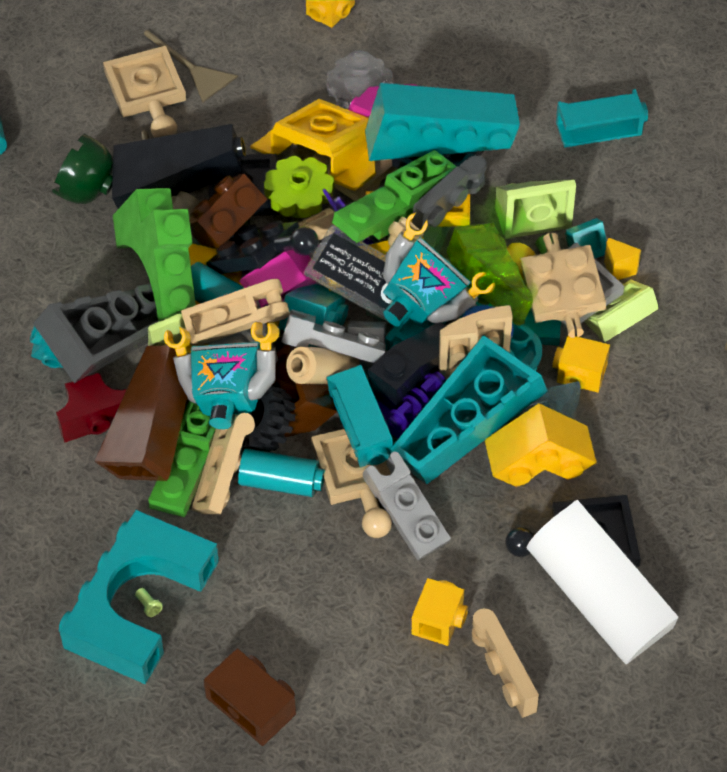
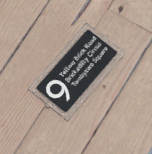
(350, 271)

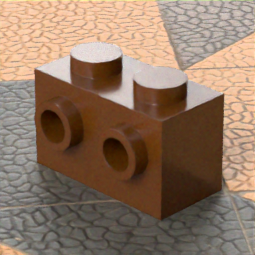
(225, 211)
(250, 696)

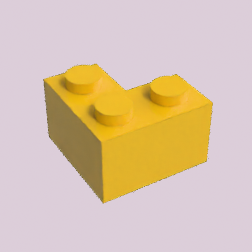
(540, 442)

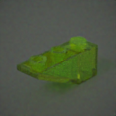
(482, 249)

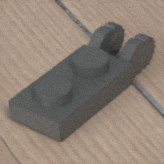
(450, 192)

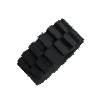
(274, 423)

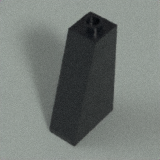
(176, 161)

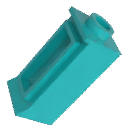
(601, 119)
(360, 416)

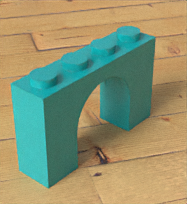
(141, 548)

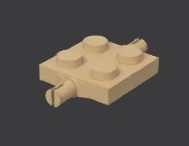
(563, 284)

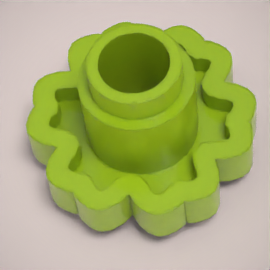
(298, 186)

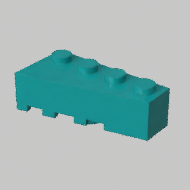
(451, 121)
(468, 408)

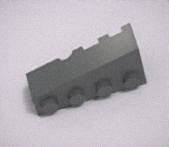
(97, 329)

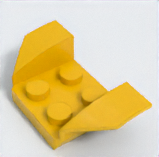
(329, 132)

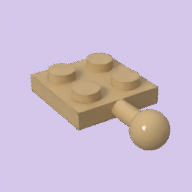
(146, 84)
(345, 479)

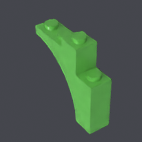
(162, 242)

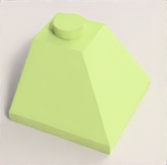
(535, 207)

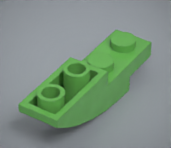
(395, 199)
(188, 464)

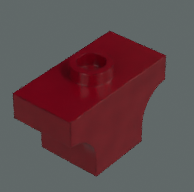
(89, 408)

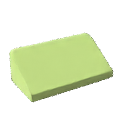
(632, 306)

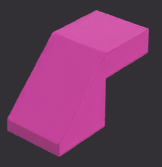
(287, 268)

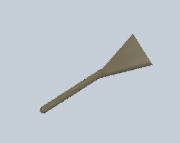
(206, 80)

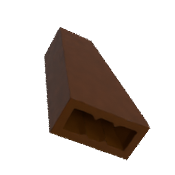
(147, 421)

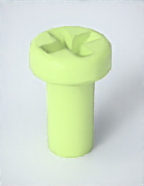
(152, 606)

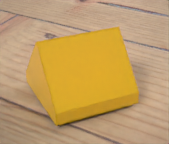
(621, 259)

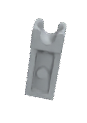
(303, 330)
(407, 507)

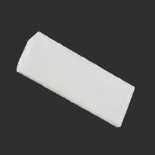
(602, 582)

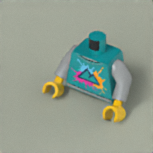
(424, 282)
(226, 376)

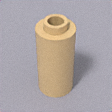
(314, 364)

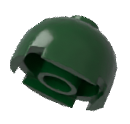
(85, 172)

